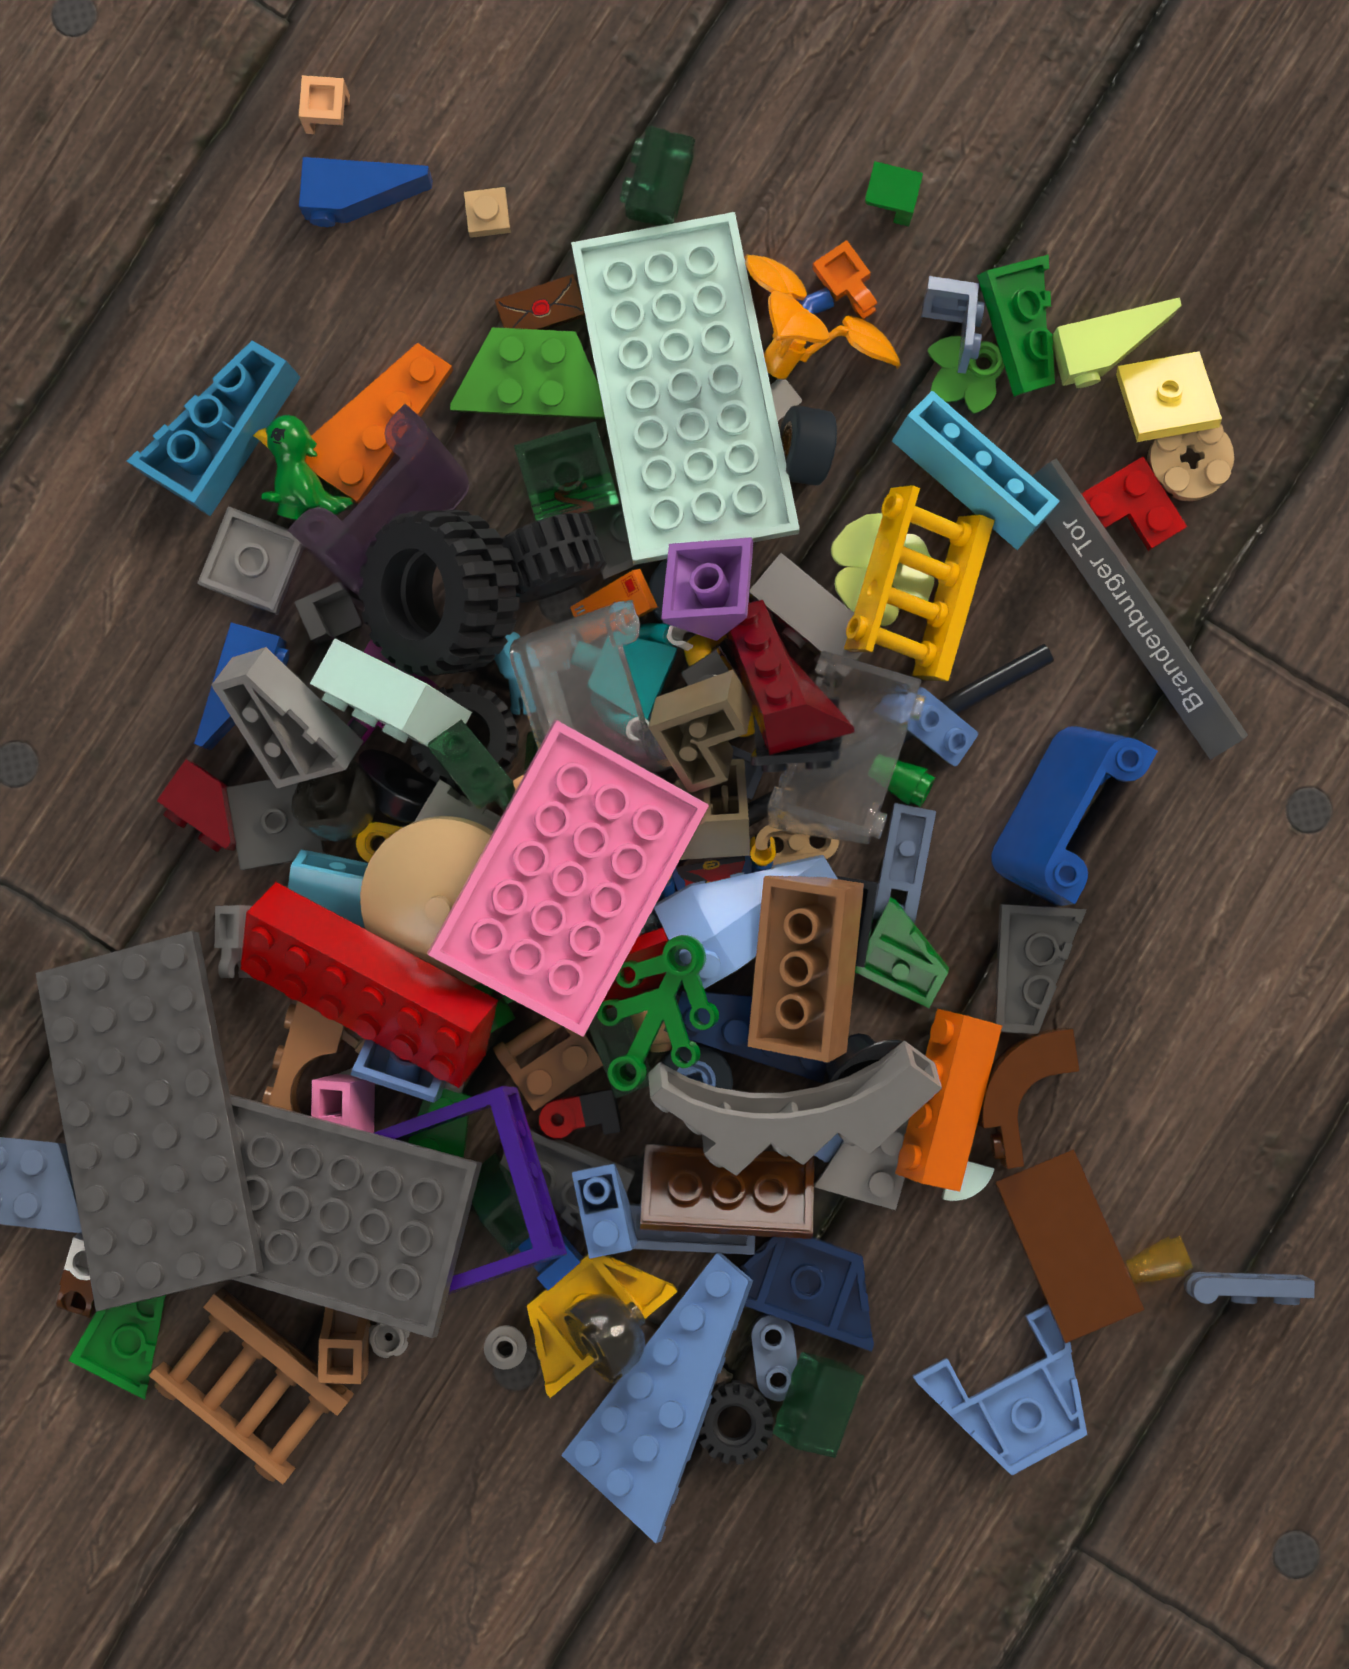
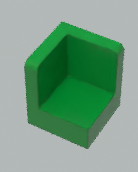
(894, 190)

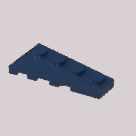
(732, 1034)

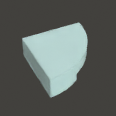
(974, 1180)

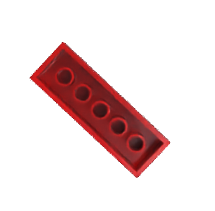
(367, 984)

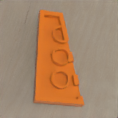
(353, 441)

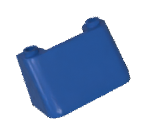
(1052, 805)

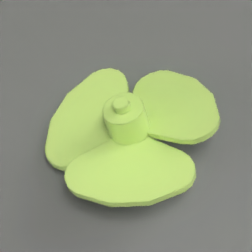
(853, 550)

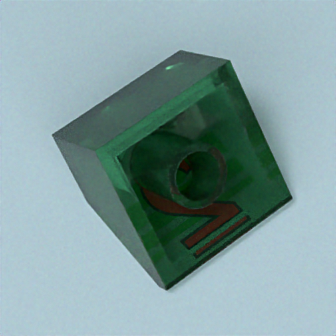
(567, 472)

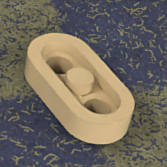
(794, 845)

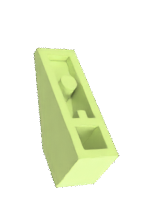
(1096, 345)

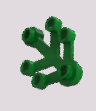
(661, 1007)

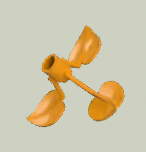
(797, 325)

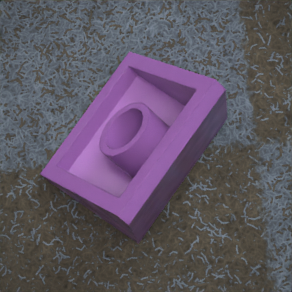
(707, 585)

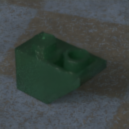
(499, 1205)

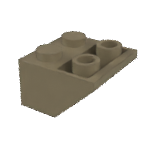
(725, 822)

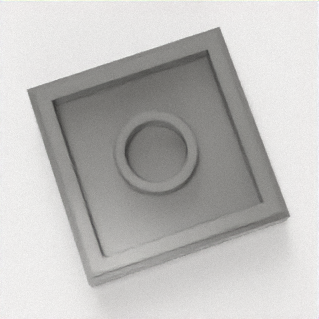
(251, 561)

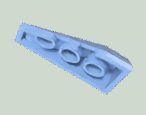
(727, 915)

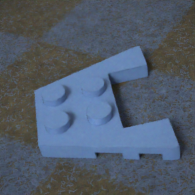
(1024, 1413)

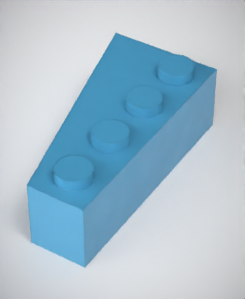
(214, 434)

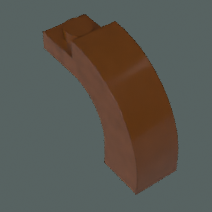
(1012, 1075)

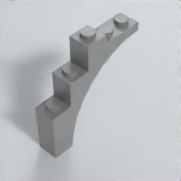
(799, 1122)

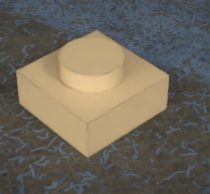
(487, 212)

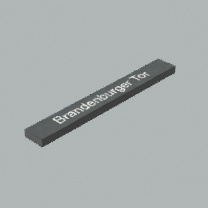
(1138, 615)

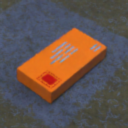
(628, 587)

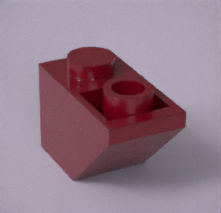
(201, 801)

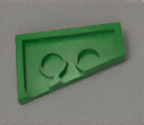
(122, 1344)

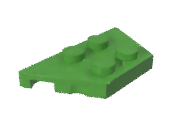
(530, 376)

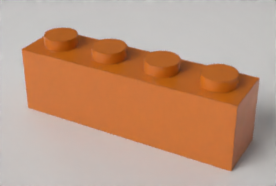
(945, 1126)

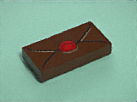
(542, 305)

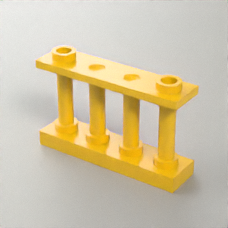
(954, 592)

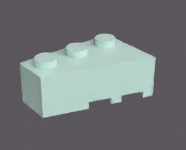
(385, 695)

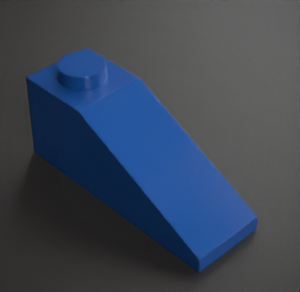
(351, 189)
(240, 640)

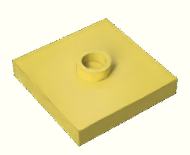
(1168, 396)

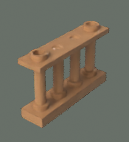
(259, 1342)

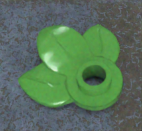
(975, 386)

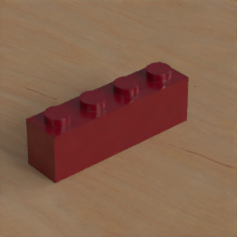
(784, 698)

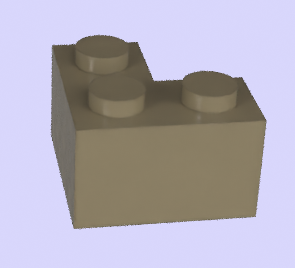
(696, 727)

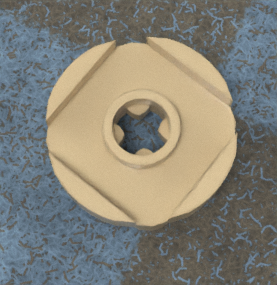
(1210, 471)

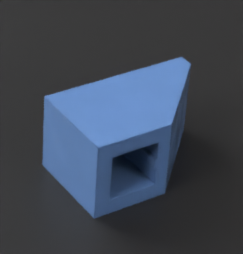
(604, 1211)

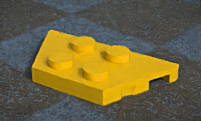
(554, 1345)

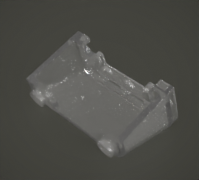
(584, 681)
(848, 796)

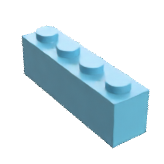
(974, 469)
(329, 882)

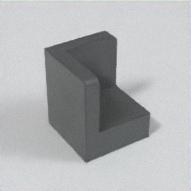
(328, 613)

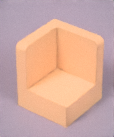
(322, 101)

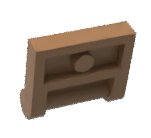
(553, 1070)

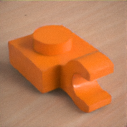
(844, 275)

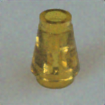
(1160, 1261)

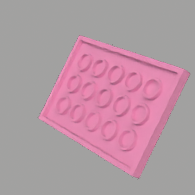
(568, 878)

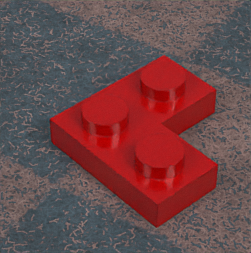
(1141, 498)

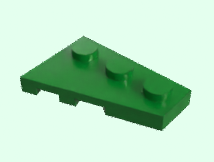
(1017, 313)

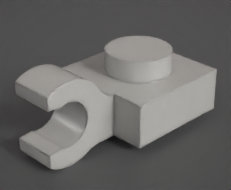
(229, 937)

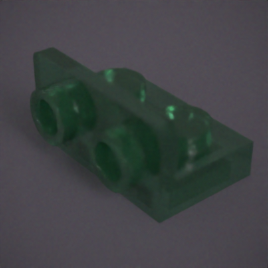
(472, 766)

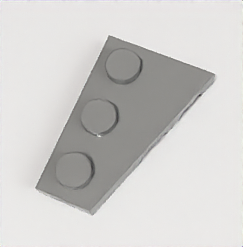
(866, 1175)

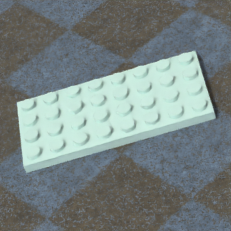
(684, 386)

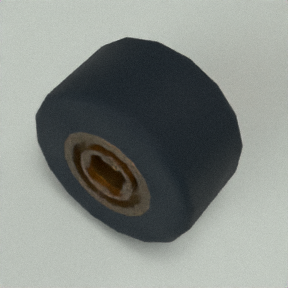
(808, 443)

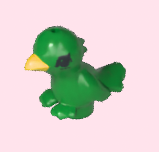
(295, 483)

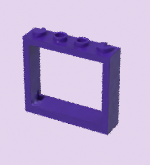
(525, 1172)

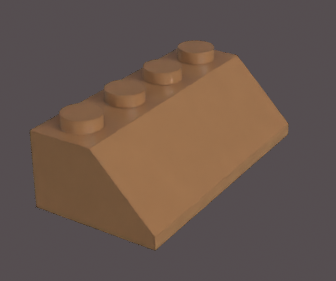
(805, 966)

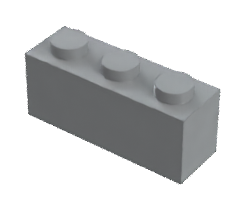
(803, 609)

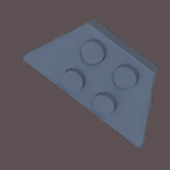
(37, 1186)

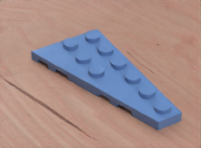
(653, 1414)

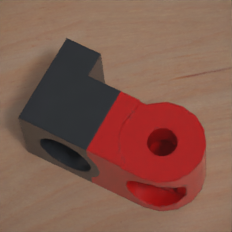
(579, 1111)

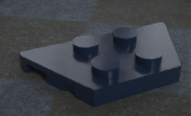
(811, 1287)

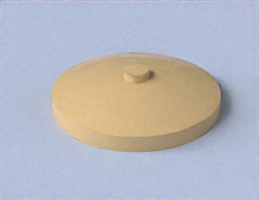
(417, 881)

